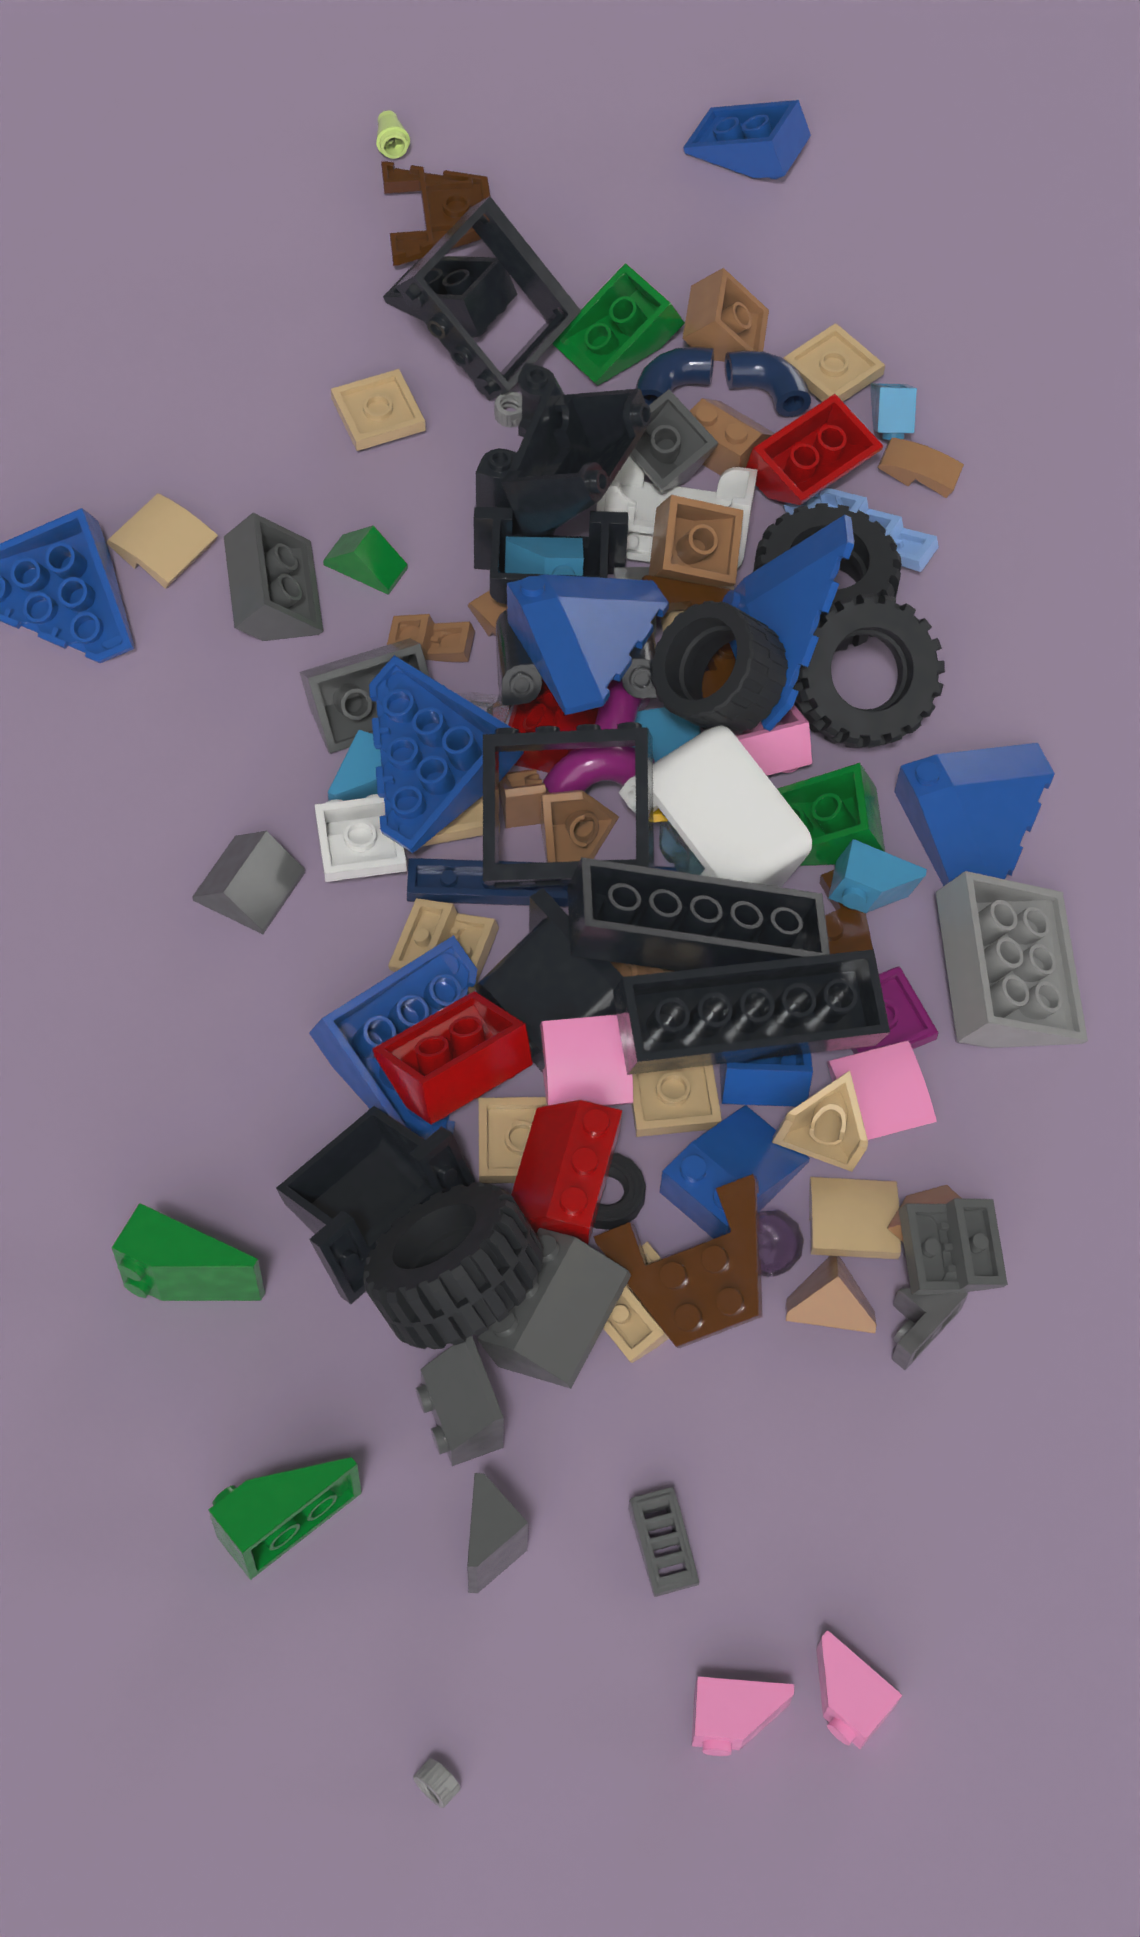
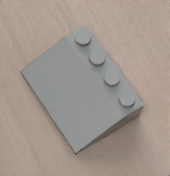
(1009, 963)

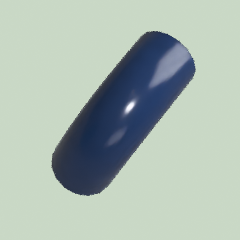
(674, 369)
(770, 374)

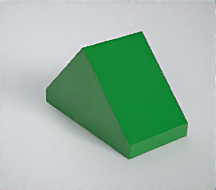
(368, 559)

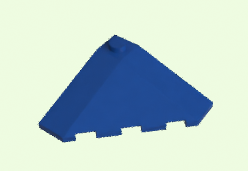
(65, 587)
(791, 596)
(582, 631)
(428, 753)
(974, 806)
(383, 1012)

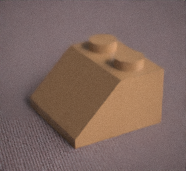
(724, 316)
(732, 431)
(696, 542)

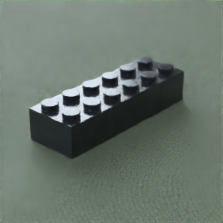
(688, 918)
(750, 1011)

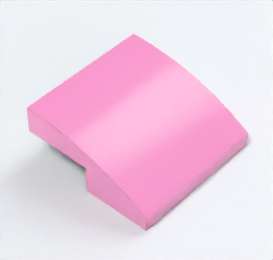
(585, 1061)
(887, 1088)

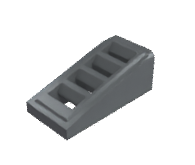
(655, 1502)

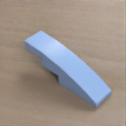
(913, 546)

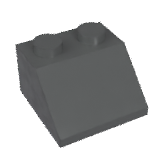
(461, 1404)

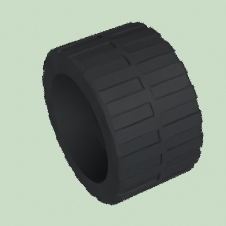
(690, 645)

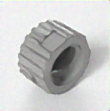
(508, 418)
(436, 1783)

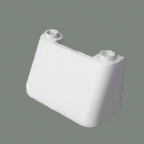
(641, 499)
(727, 810)

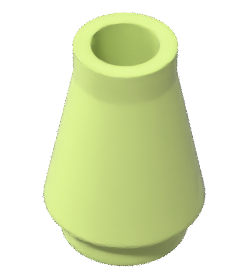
(391, 135)

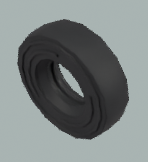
(633, 1199)

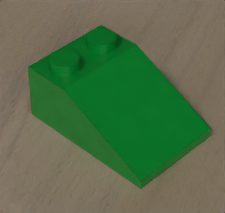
(618, 327)
(835, 811)
(181, 1263)
(280, 1509)

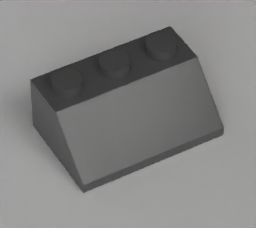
(272, 581)
(341, 693)
(562, 1313)

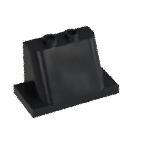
(601, 550)
(543, 979)
(363, 1185)

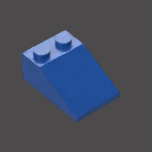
(751, 138)
(767, 1081)
(722, 1155)

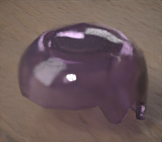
(779, 1242)

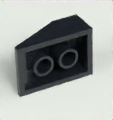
(469, 287)

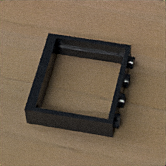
(527, 272)
(551, 738)

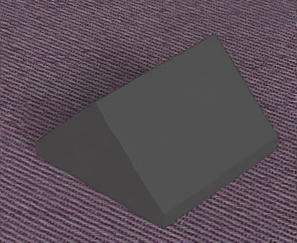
(672, 443)
(250, 881)
(496, 1534)

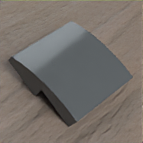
(952, 1247)

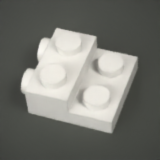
(353, 840)

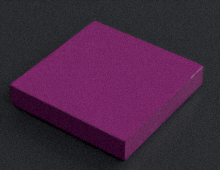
(904, 1013)

